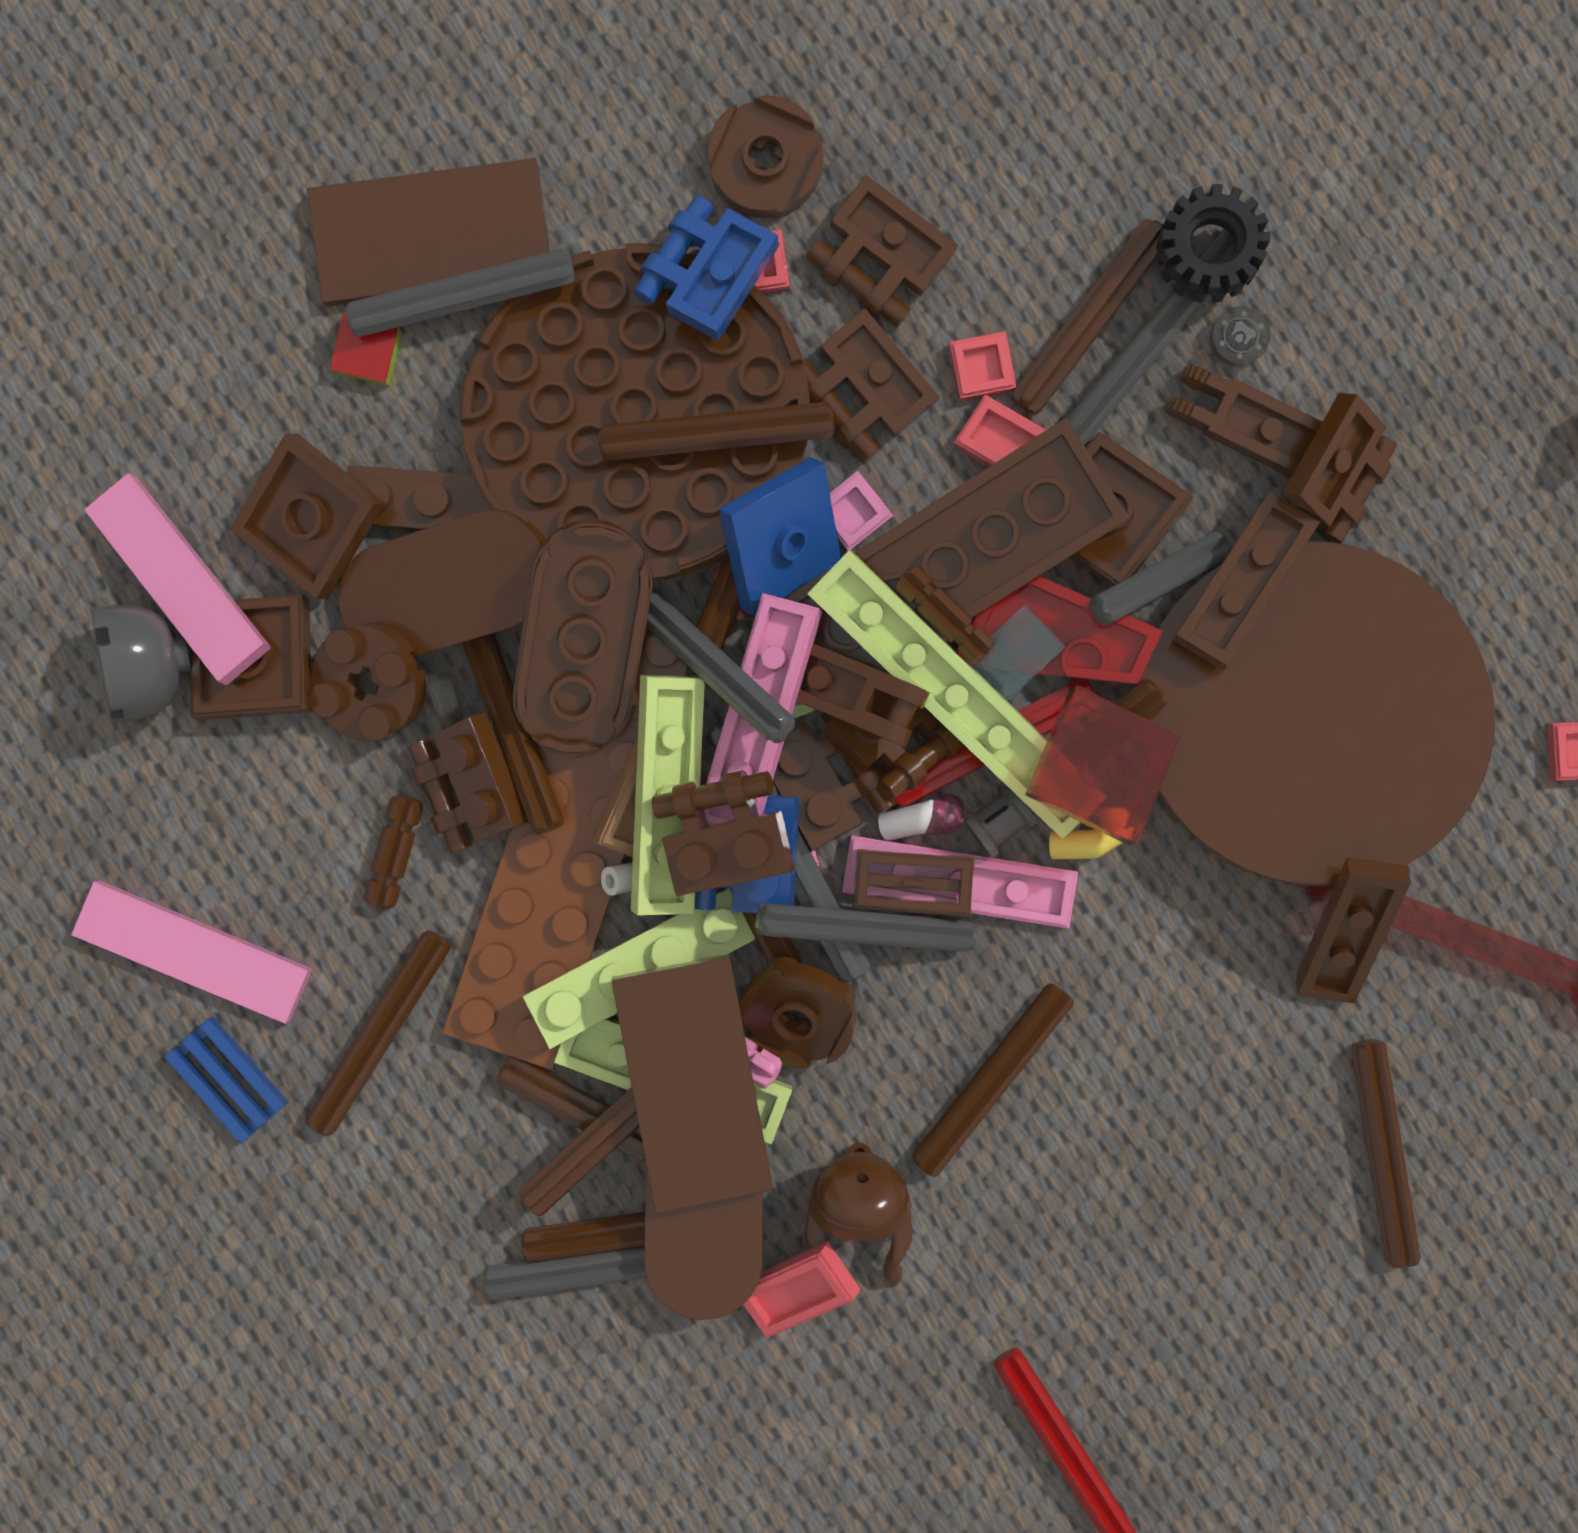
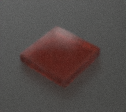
(1103, 765)

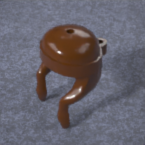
(862, 1201)

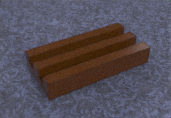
(963, 885)

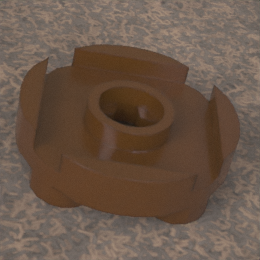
(753, 126)
(337, 688)
(801, 988)

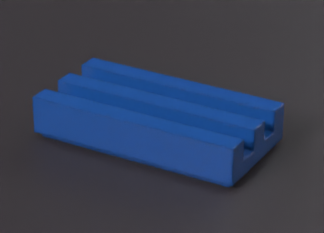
(210, 1095)

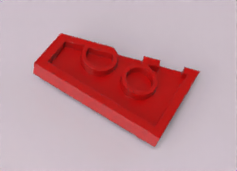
(1091, 650)

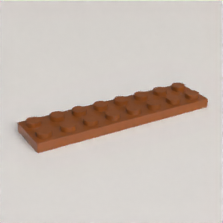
(547, 894)

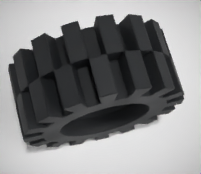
(1217, 210)

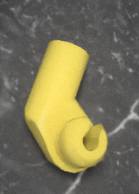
(1081, 845)

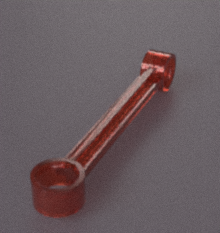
(1481, 943)

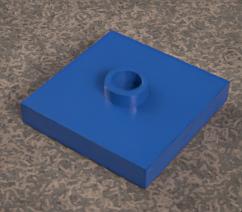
(781, 534)

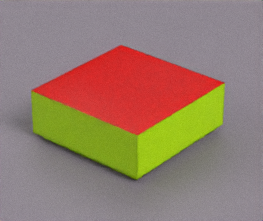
(367, 356)

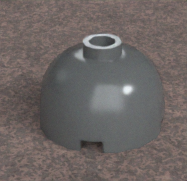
(137, 660)

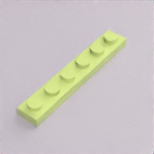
(957, 691)

